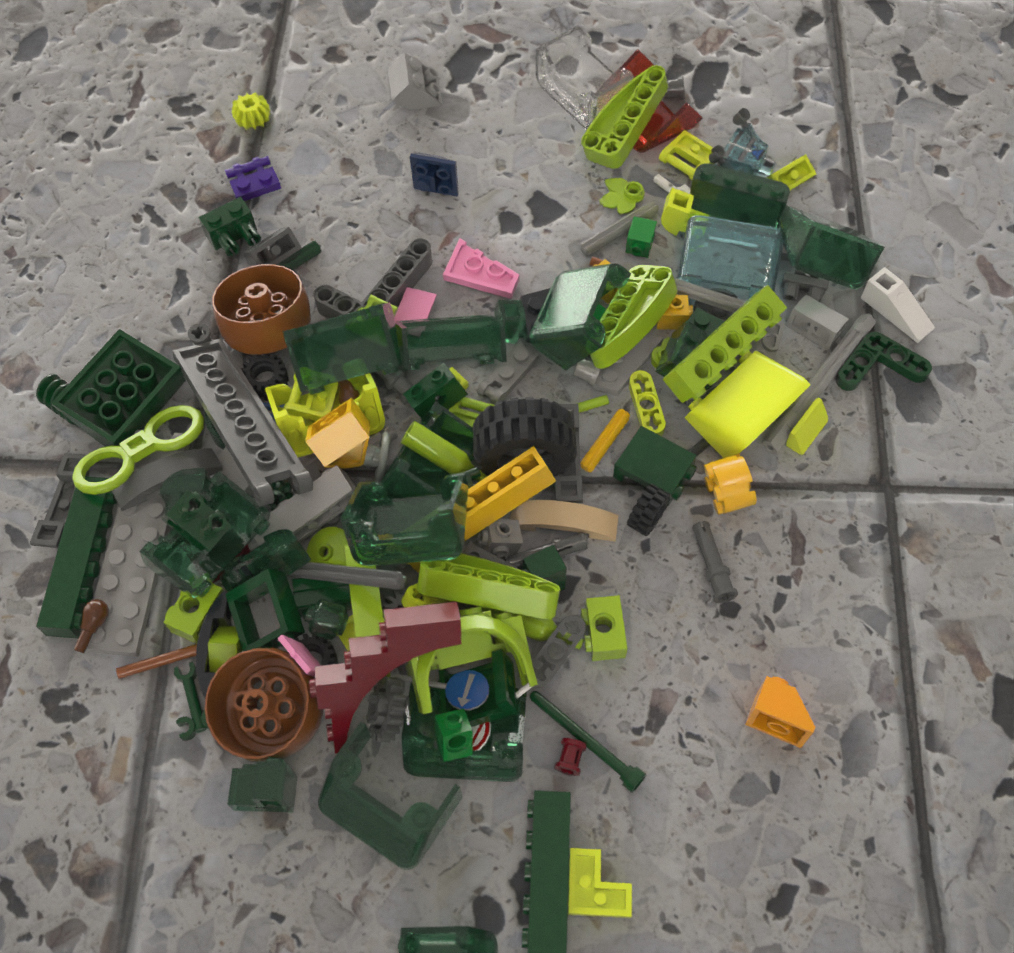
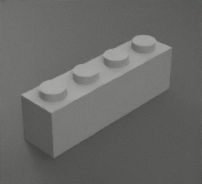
(313, 509)

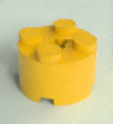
(731, 484)

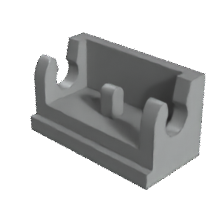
(816, 322)

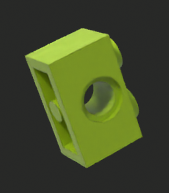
(608, 612)
(188, 624)

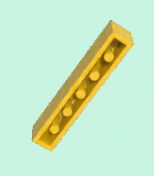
(504, 491)

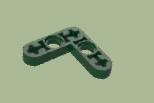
(874, 354)

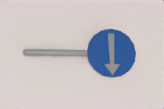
(463, 691)

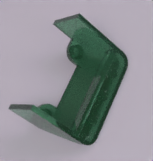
(451, 339)
(395, 837)

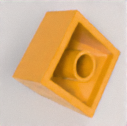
(780, 712)

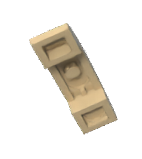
(566, 517)

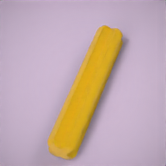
(605, 440)

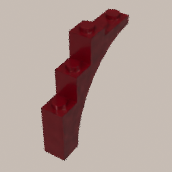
(402, 636)

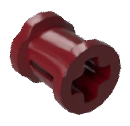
(570, 756)

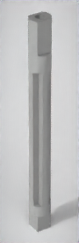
(819, 382)

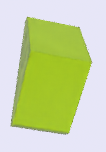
(223, 646)

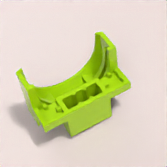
(476, 645)

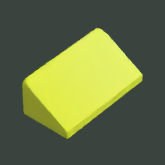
(794, 173)
(808, 427)

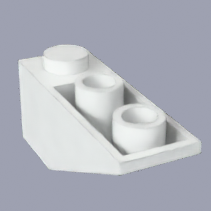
(897, 304)

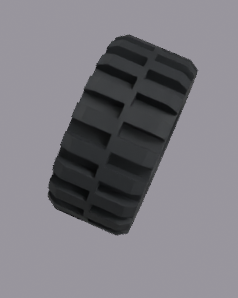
(519, 424)

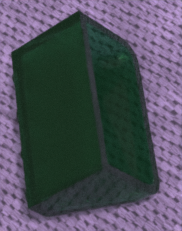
(738, 195)
(828, 248)

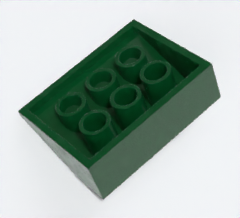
(119, 390)

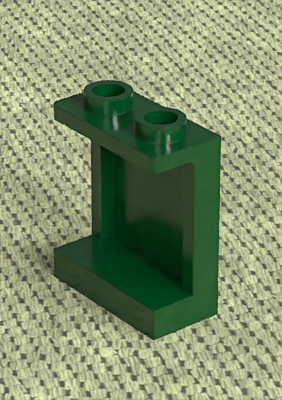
(656, 461)
(502, 691)

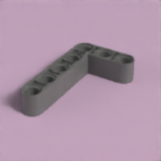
(391, 287)

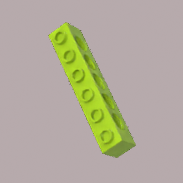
(724, 344)

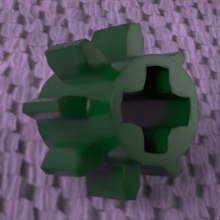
(279, 488)

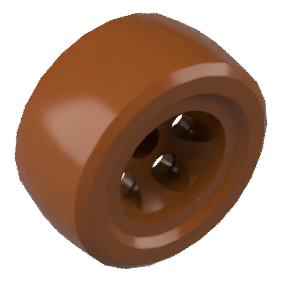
(255, 295)
(234, 698)

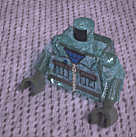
(744, 150)

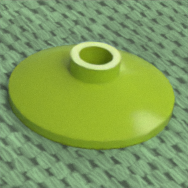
(330, 538)

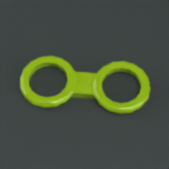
(137, 448)

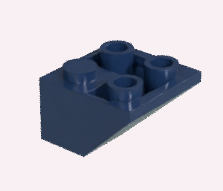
(434, 174)

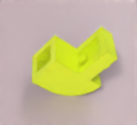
(678, 211)

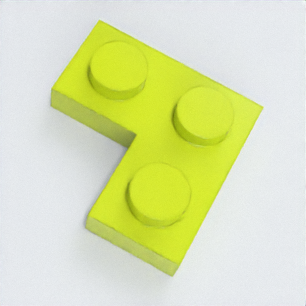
(591, 896)

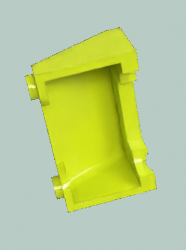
(745, 403)
(296, 428)

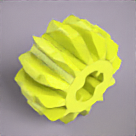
(250, 111)

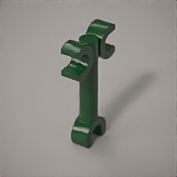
(198, 722)

